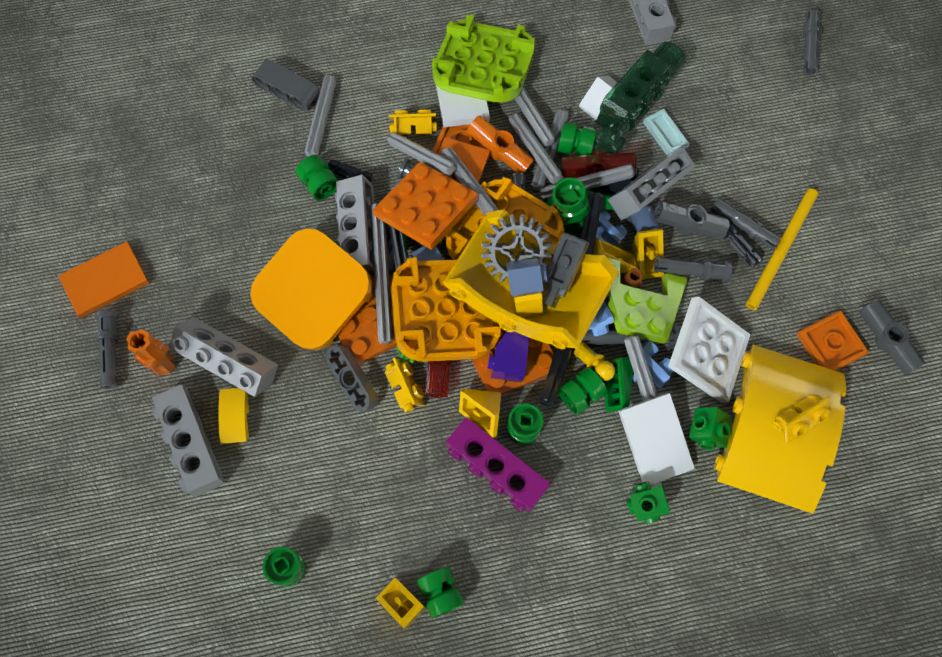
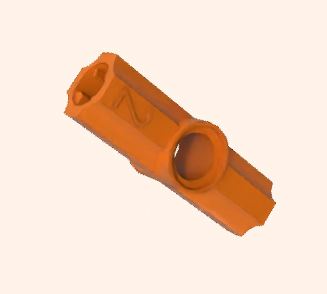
(490, 138)
(150, 352)

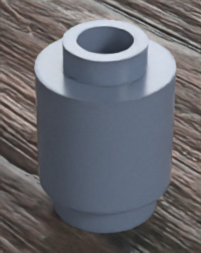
(644, 220)

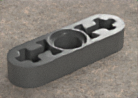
(361, 382)

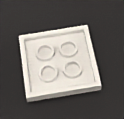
(709, 350)

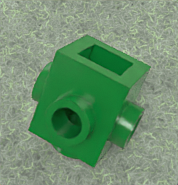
(710, 428)
(653, 493)

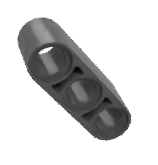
(285, 85)

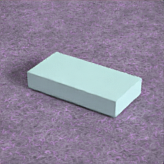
(665, 132)

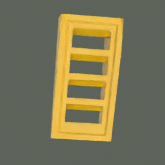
(626, 259)

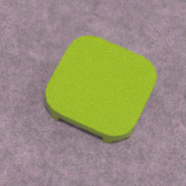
(483, 60)

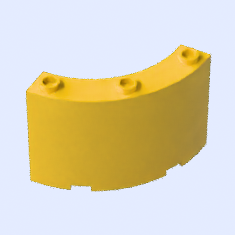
(557, 326)
(757, 452)

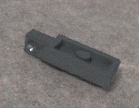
(563, 268)

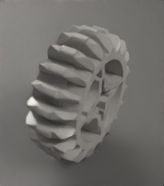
(504, 247)

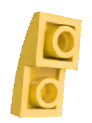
(233, 415)

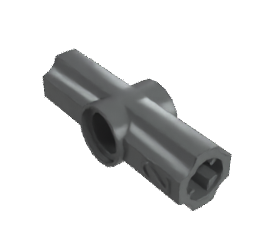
(691, 219)
(901, 348)

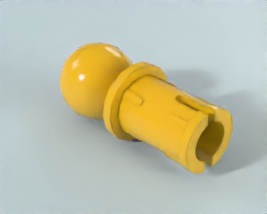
(595, 361)

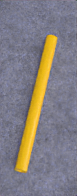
(782, 249)

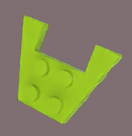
(646, 312)

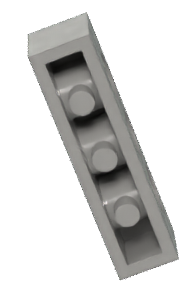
(654, 20)
(651, 183)
(353, 218)
(223, 356)
(208, 473)

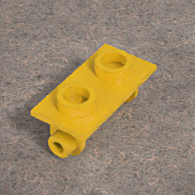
(421, 120)
(401, 374)
(812, 411)

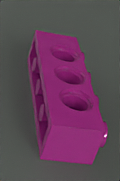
(470, 434)

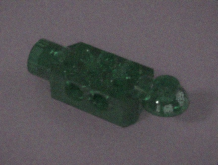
(635, 93)

